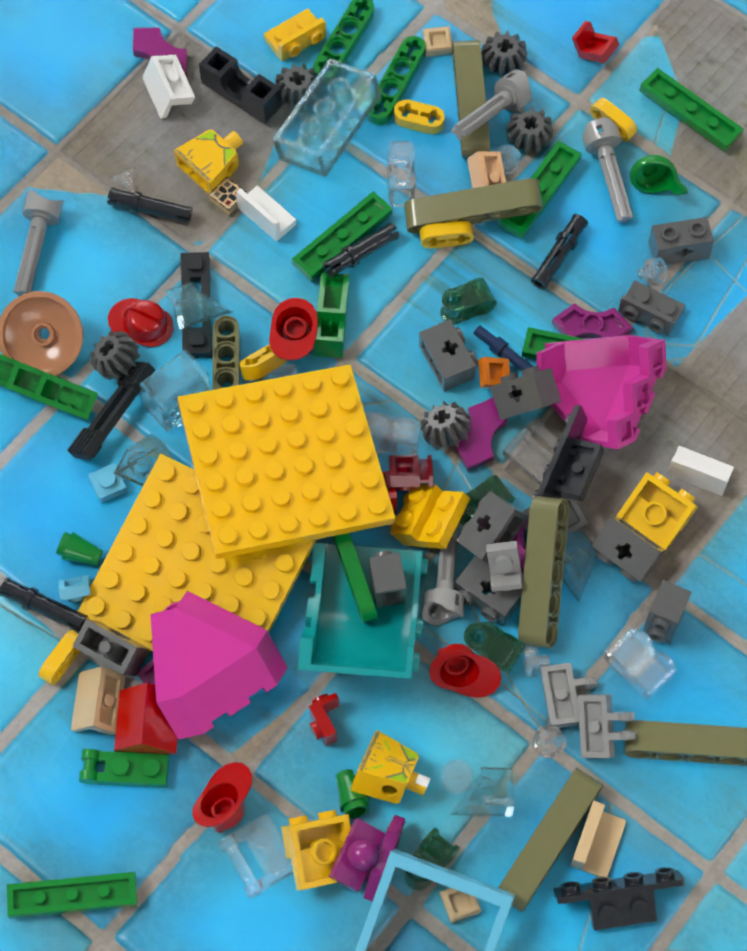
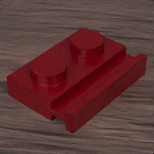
(410, 471)

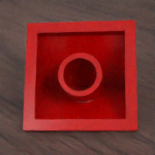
(142, 724)

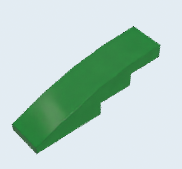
(46, 387)

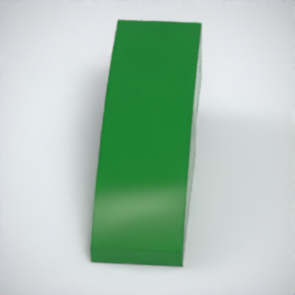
(331, 315)

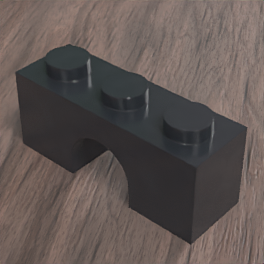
(256, 96)

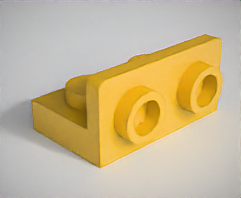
(295, 34)

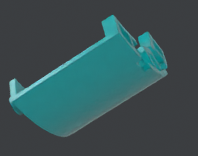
(333, 630)

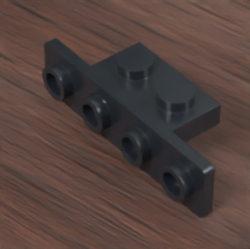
(572, 462)
(620, 900)

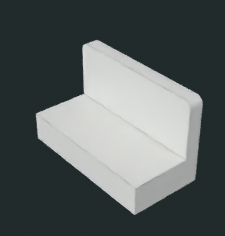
(167, 84)
(265, 212)
(700, 470)

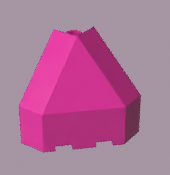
(609, 380)
(208, 663)

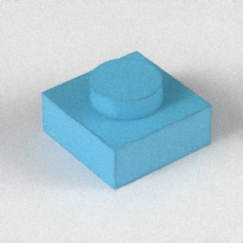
(106, 483)
(74, 588)

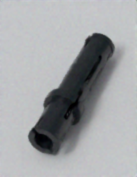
(139, 203)
(574, 227)
(353, 254)
(50, 608)

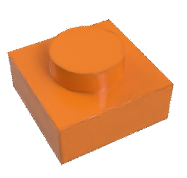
(491, 370)

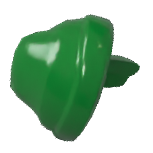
(656, 175)

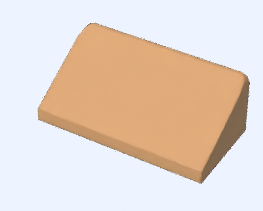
(486, 169)

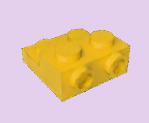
(658, 509)
(429, 516)
(315, 846)

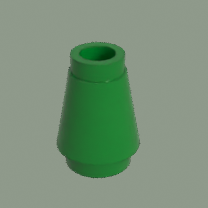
(77, 549)
(349, 801)

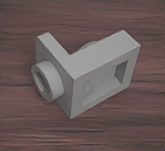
(504, 566)

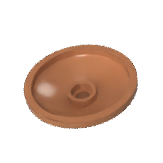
(22, 328)

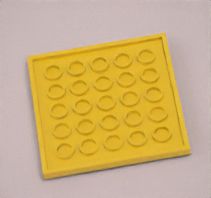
(284, 461)
(170, 551)

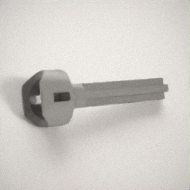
(510, 94)
(603, 145)
(40, 213)
(444, 600)

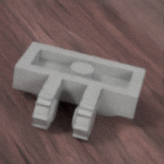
(561, 694)
(597, 725)

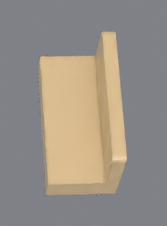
(97, 700)
(598, 841)

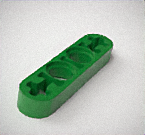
(340, 38)
(396, 80)
(355, 577)

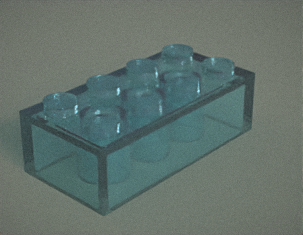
(327, 117)

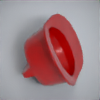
(142, 321)
(293, 329)
(464, 671)
(223, 798)

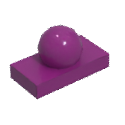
(357, 855)

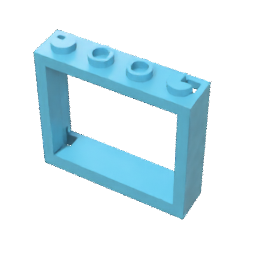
(442, 876)

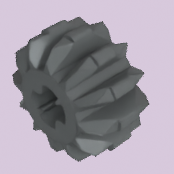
(504, 53)
(294, 83)
(529, 130)
(114, 355)
(445, 426)

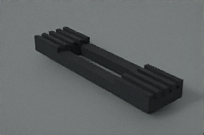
(194, 268)
(89, 440)

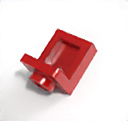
(594, 45)
(321, 725)

